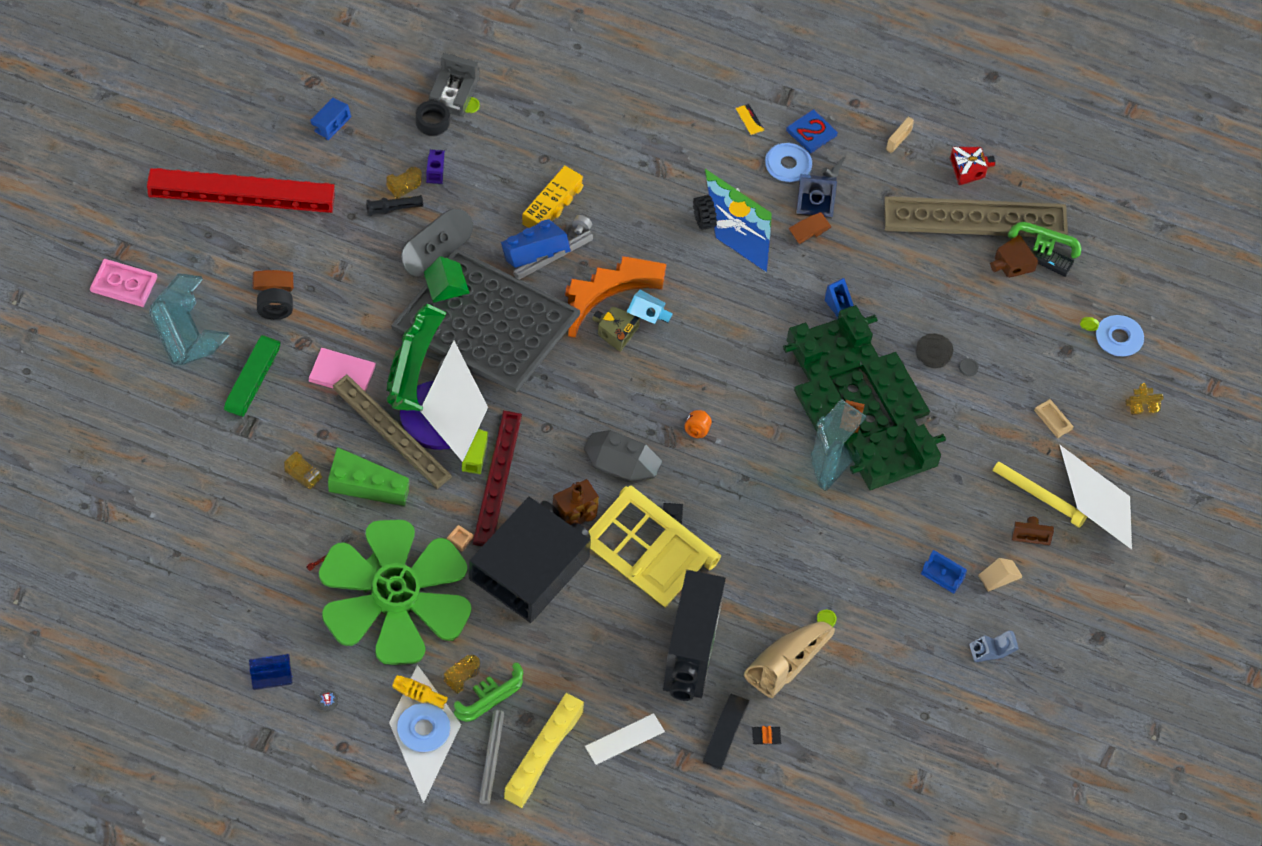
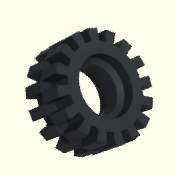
(705, 212)

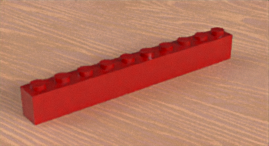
(241, 190)

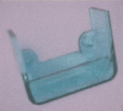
(175, 325)
(829, 454)

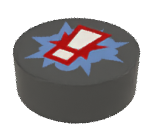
(327, 700)

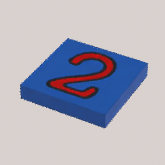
(811, 131)

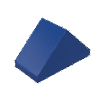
(838, 296)

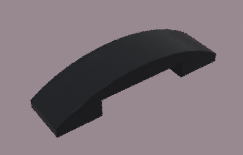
(725, 731)

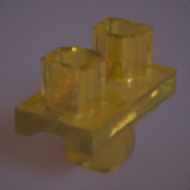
(1136, 402)

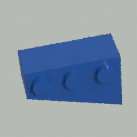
(535, 243)

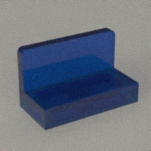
(270, 671)

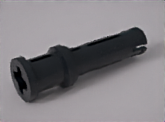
(385, 205)

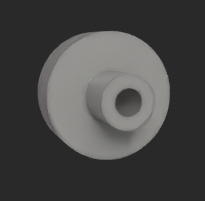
(581, 224)

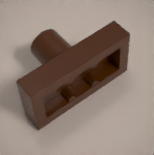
(1032, 532)

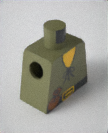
(616, 326)

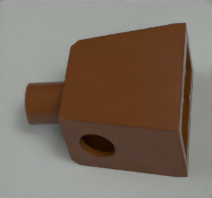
(1014, 258)

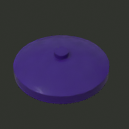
(418, 426)

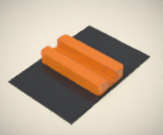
(766, 735)

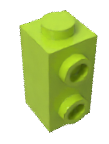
(475, 456)

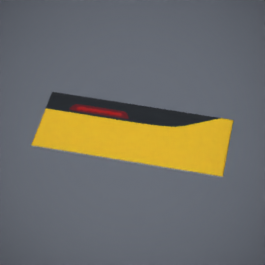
(749, 119)

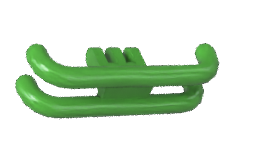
(1046, 238)
(490, 695)

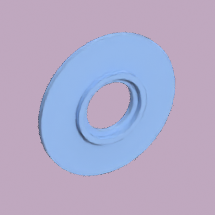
(774, 166)
(1121, 349)
(419, 742)

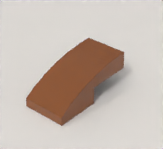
(810, 226)
(273, 279)

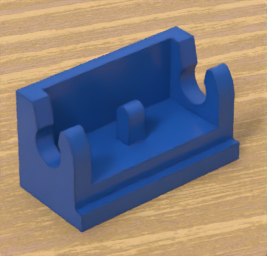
(331, 118)
(944, 572)

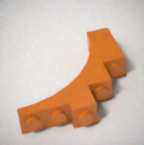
(629, 275)

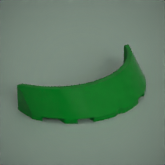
(409, 358)

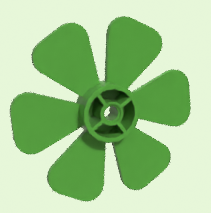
(399, 638)

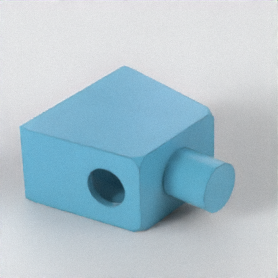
(642, 304)

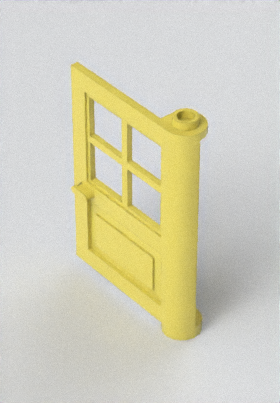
(664, 564)

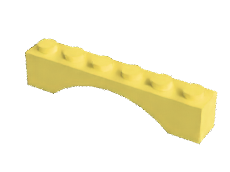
(530, 769)

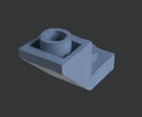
(989, 648)

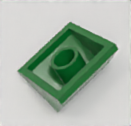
(445, 279)

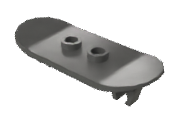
(436, 240)

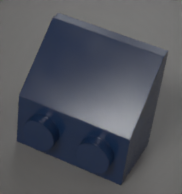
(816, 195)

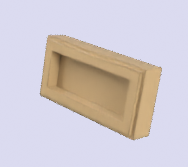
(900, 134)
(1053, 418)

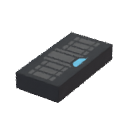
(1055, 262)

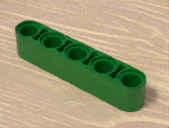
(252, 376)

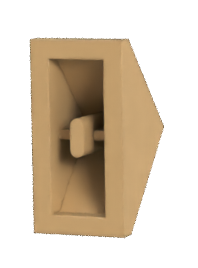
(999, 574)

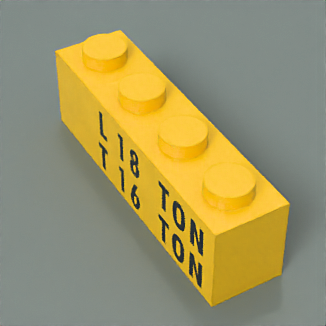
(553, 197)

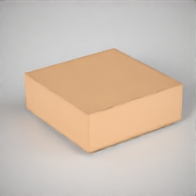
(460, 538)

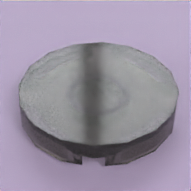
(934, 350)

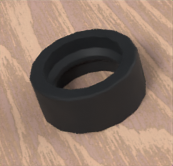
(432, 106)
(274, 295)

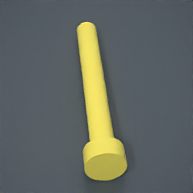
(1076, 516)

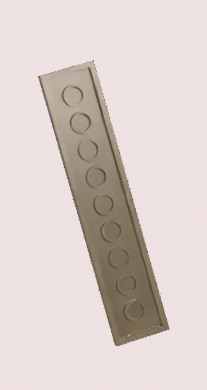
(970, 216)

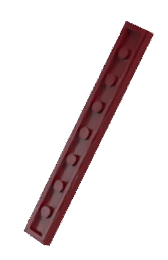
(497, 477)

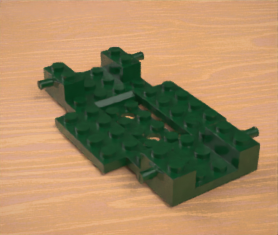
(832, 362)

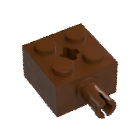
(577, 503)

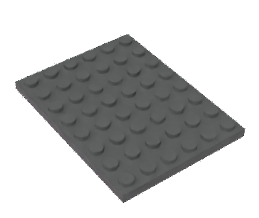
(499, 326)

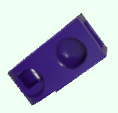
(435, 166)

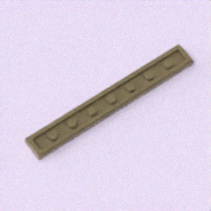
(392, 431)

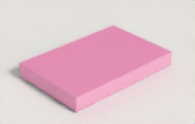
(123, 282)
(333, 366)

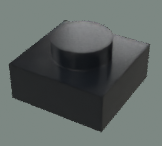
(674, 510)

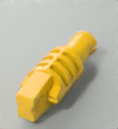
(418, 691)

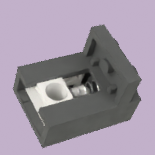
(459, 73)

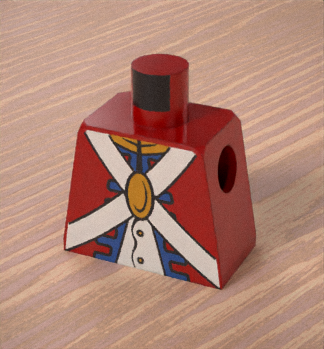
(970, 164)

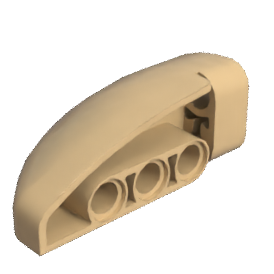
(771, 667)

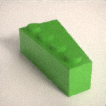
(366, 480)

